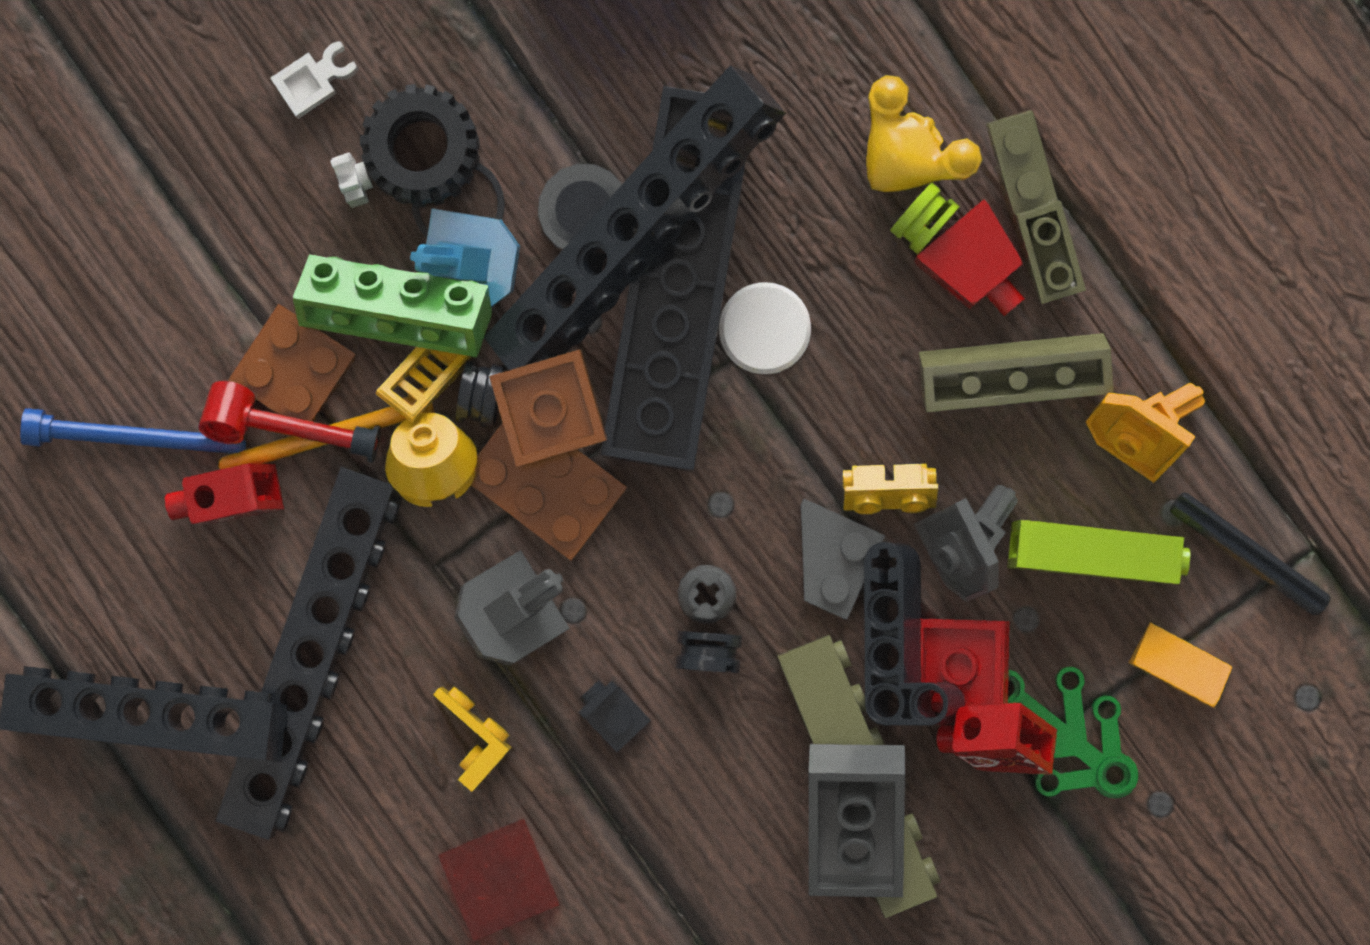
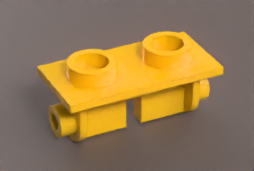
(911, 490)

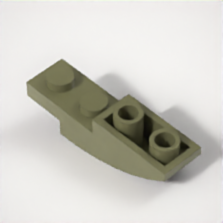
(1034, 207)

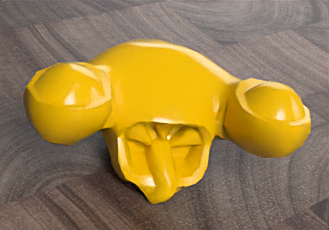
(906, 148)

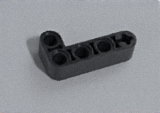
(905, 636)

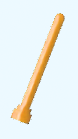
(293, 445)

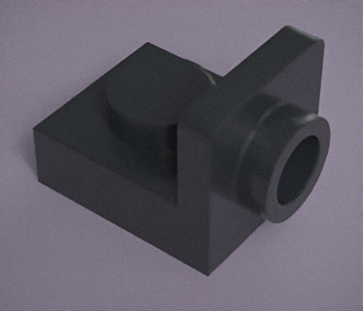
(612, 713)

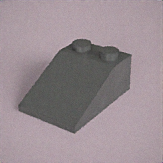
(856, 820)

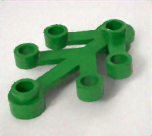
(1072, 740)

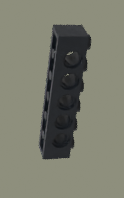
(28, 710)

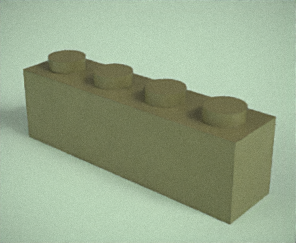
(1016, 372)

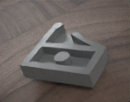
(833, 558)

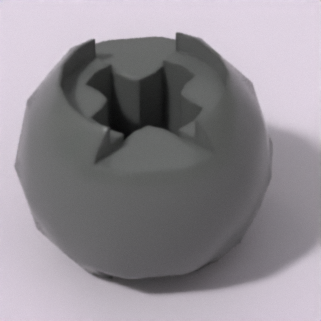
(705, 613)

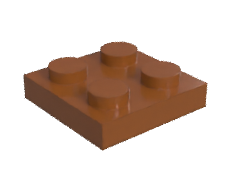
(293, 366)
(548, 408)

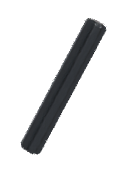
(1250, 554)

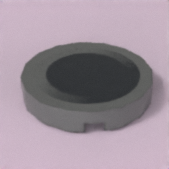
(573, 199)

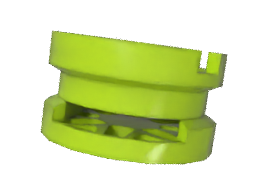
(920, 214)

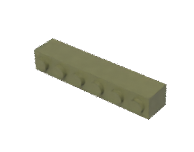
(835, 716)

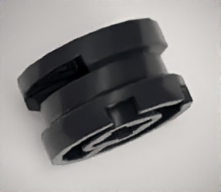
(477, 395)
(708, 657)

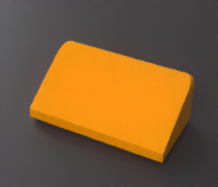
(1181, 665)

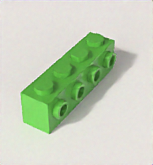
(393, 305)

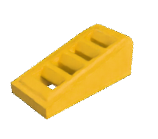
(455, 366)

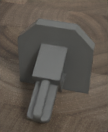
(965, 542)
(510, 610)

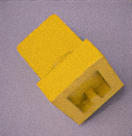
(478, 761)

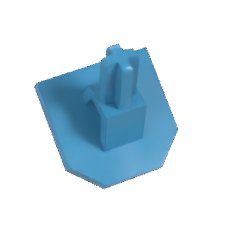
(470, 249)

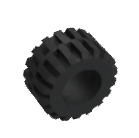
(412, 107)

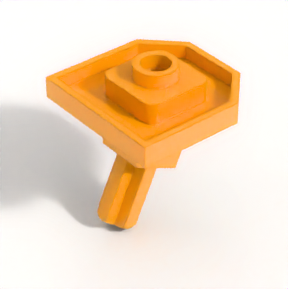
(1145, 431)

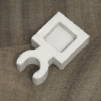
(307, 83)
(352, 179)

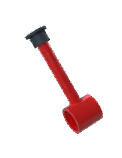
(231, 413)

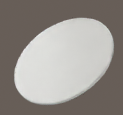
(764, 328)

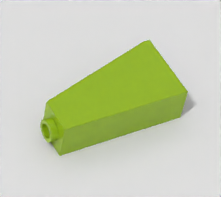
(1097, 552)

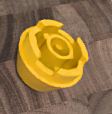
(430, 459)

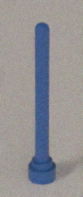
(41, 428)

